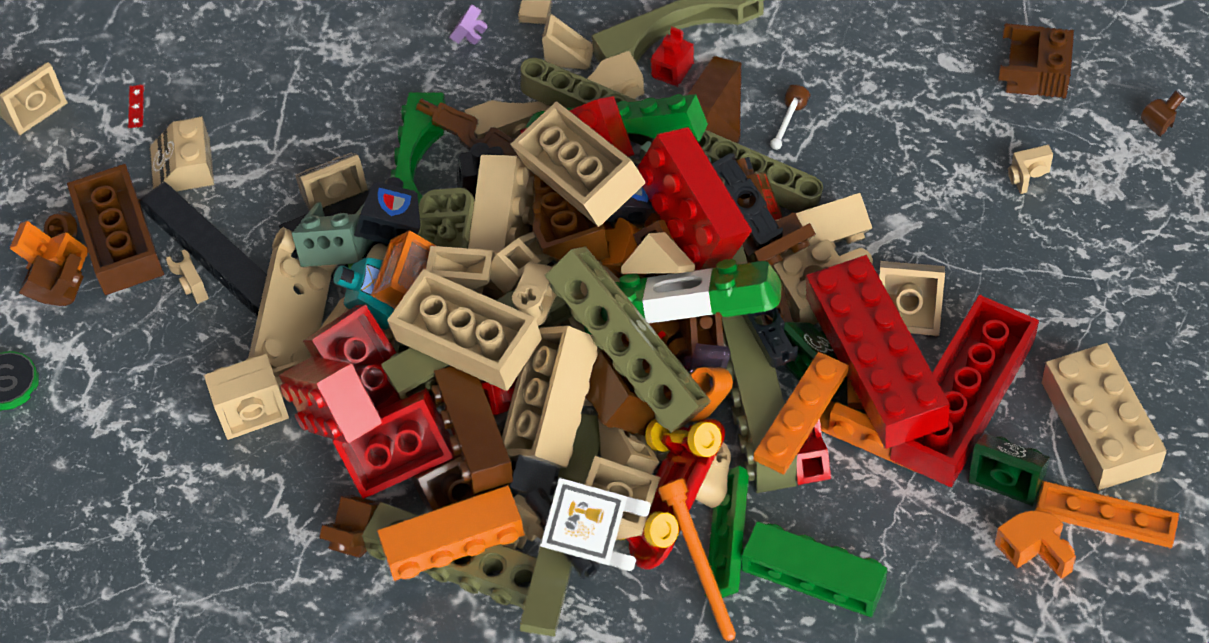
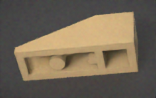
(626, 449)

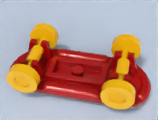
(689, 458)

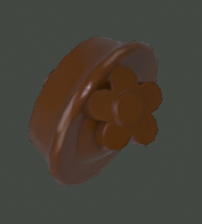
(61, 223)

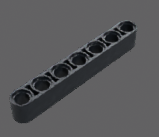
(206, 245)

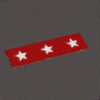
(136, 106)

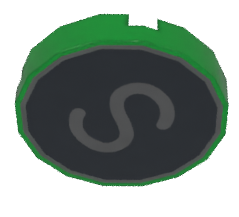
(17, 379)

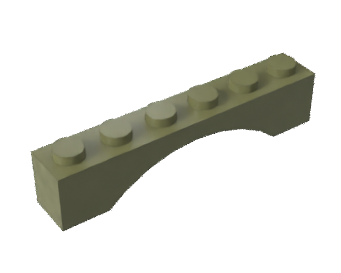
(645, 30)

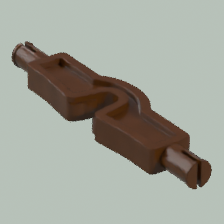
(464, 126)

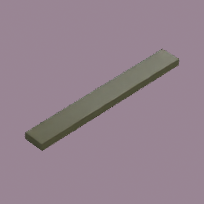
(552, 567)

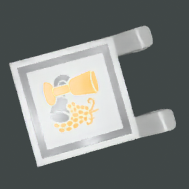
(587, 523)

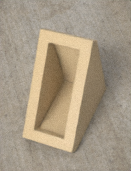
(565, 46)
(657, 255)
(461, 265)

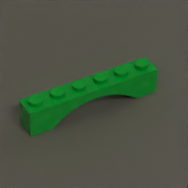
(658, 115)
(415, 138)

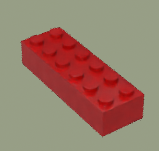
(880, 352)
(974, 380)

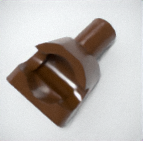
(1161, 113)

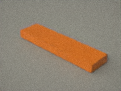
(1108, 514)

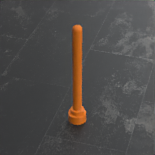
(675, 496)

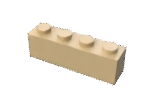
(836, 221)

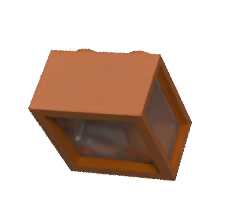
(400, 267)

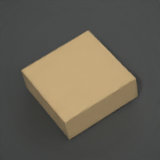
(534, 11)

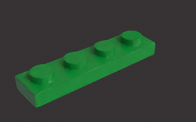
(728, 533)

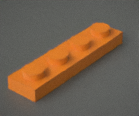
(800, 413)

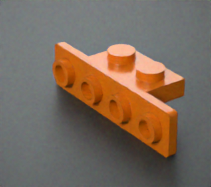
(854, 429)

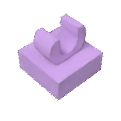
(467, 25)

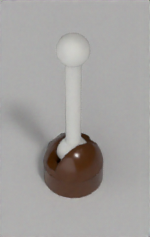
(795, 99)

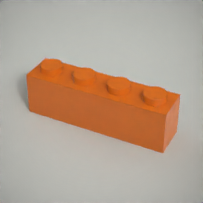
(451, 533)

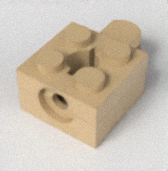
(796, 267)
(248, 395)

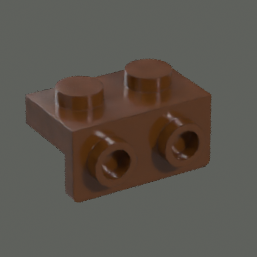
(794, 238)

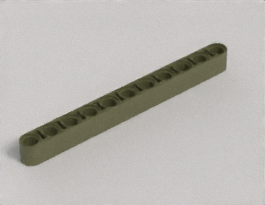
(552, 83)

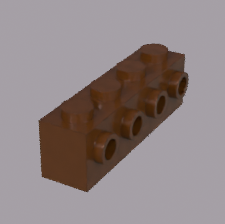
(473, 429)

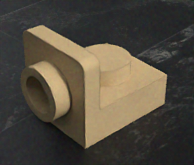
(1029, 164)

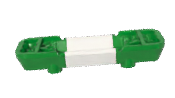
(724, 289)

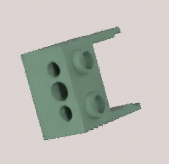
(329, 239)

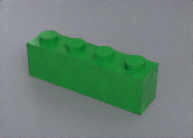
(814, 568)

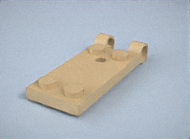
(283, 314)

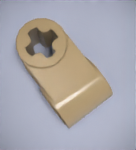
(534, 292)
(715, 483)

